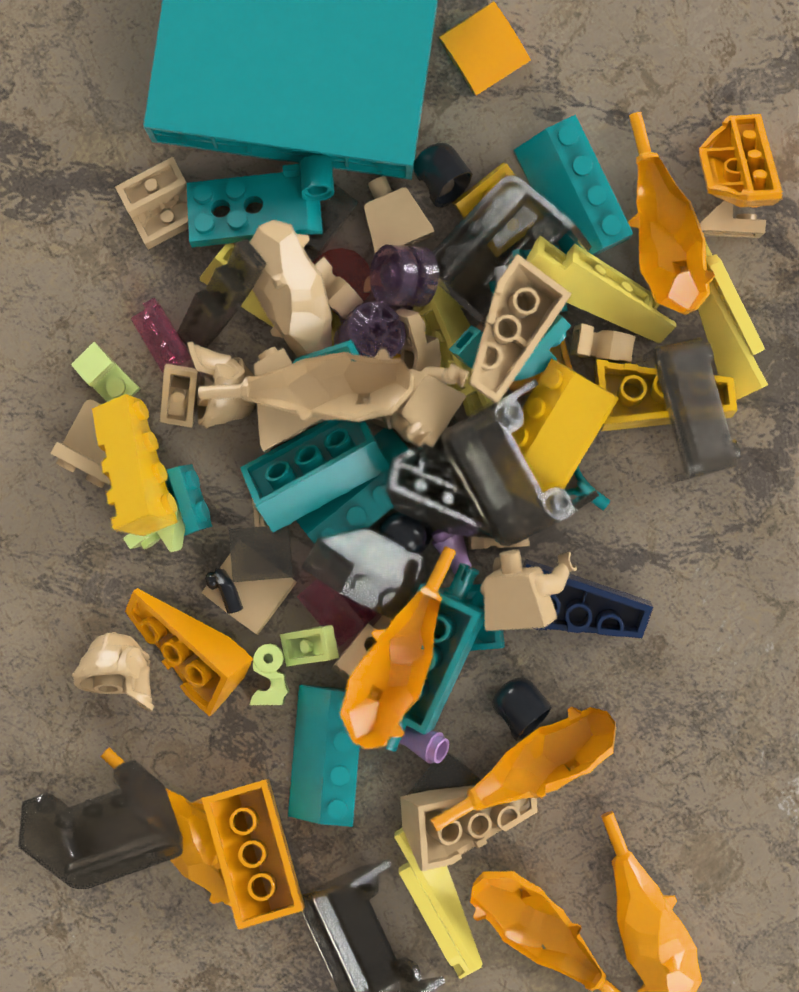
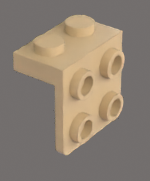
(81, 447)

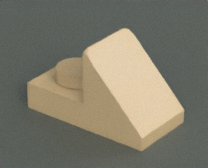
(721, 223)
(179, 395)

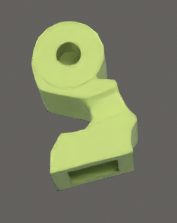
(267, 662)

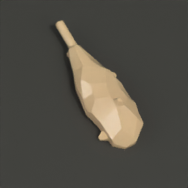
(292, 289)
(327, 387)

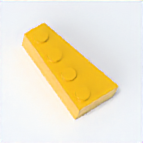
(641, 395)

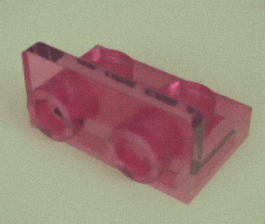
(160, 335)
(335, 609)

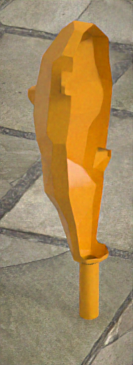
(669, 233)
(395, 667)
(541, 763)
(199, 856)
(529, 919)
(648, 927)

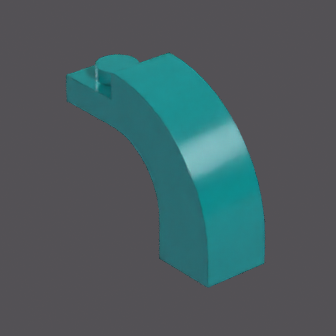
(468, 344)

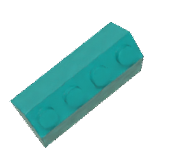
(568, 175)
(312, 470)
(361, 504)
(323, 760)

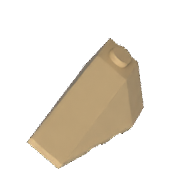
(517, 320)
(472, 830)

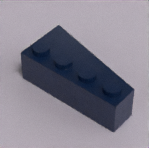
(596, 608)

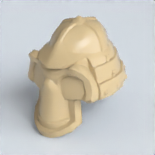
(220, 370)
(116, 667)

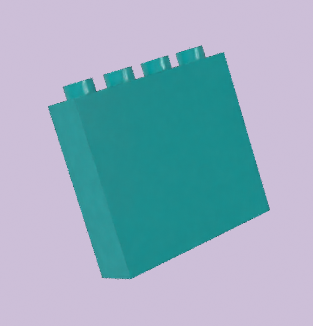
(294, 79)

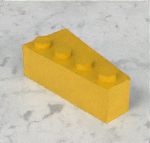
(133, 467)

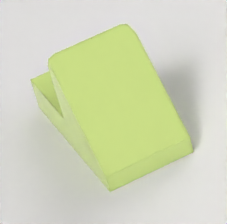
(104, 374)
(171, 536)
(309, 645)

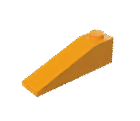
(199, 654)

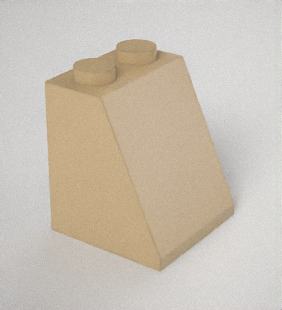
(275, 424)

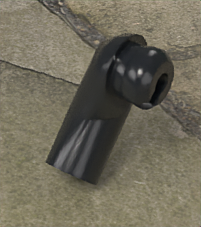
(227, 589)

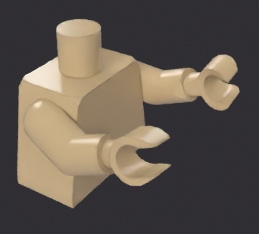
(430, 404)
(520, 595)

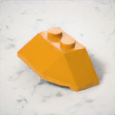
(740, 163)

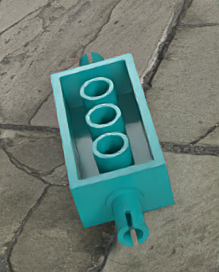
(454, 636)

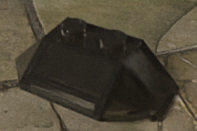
(430, 490)
(367, 569)

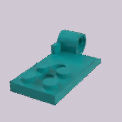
(285, 197)

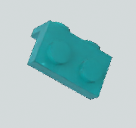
(185, 488)

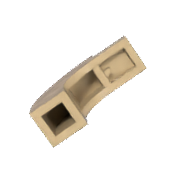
(418, 350)

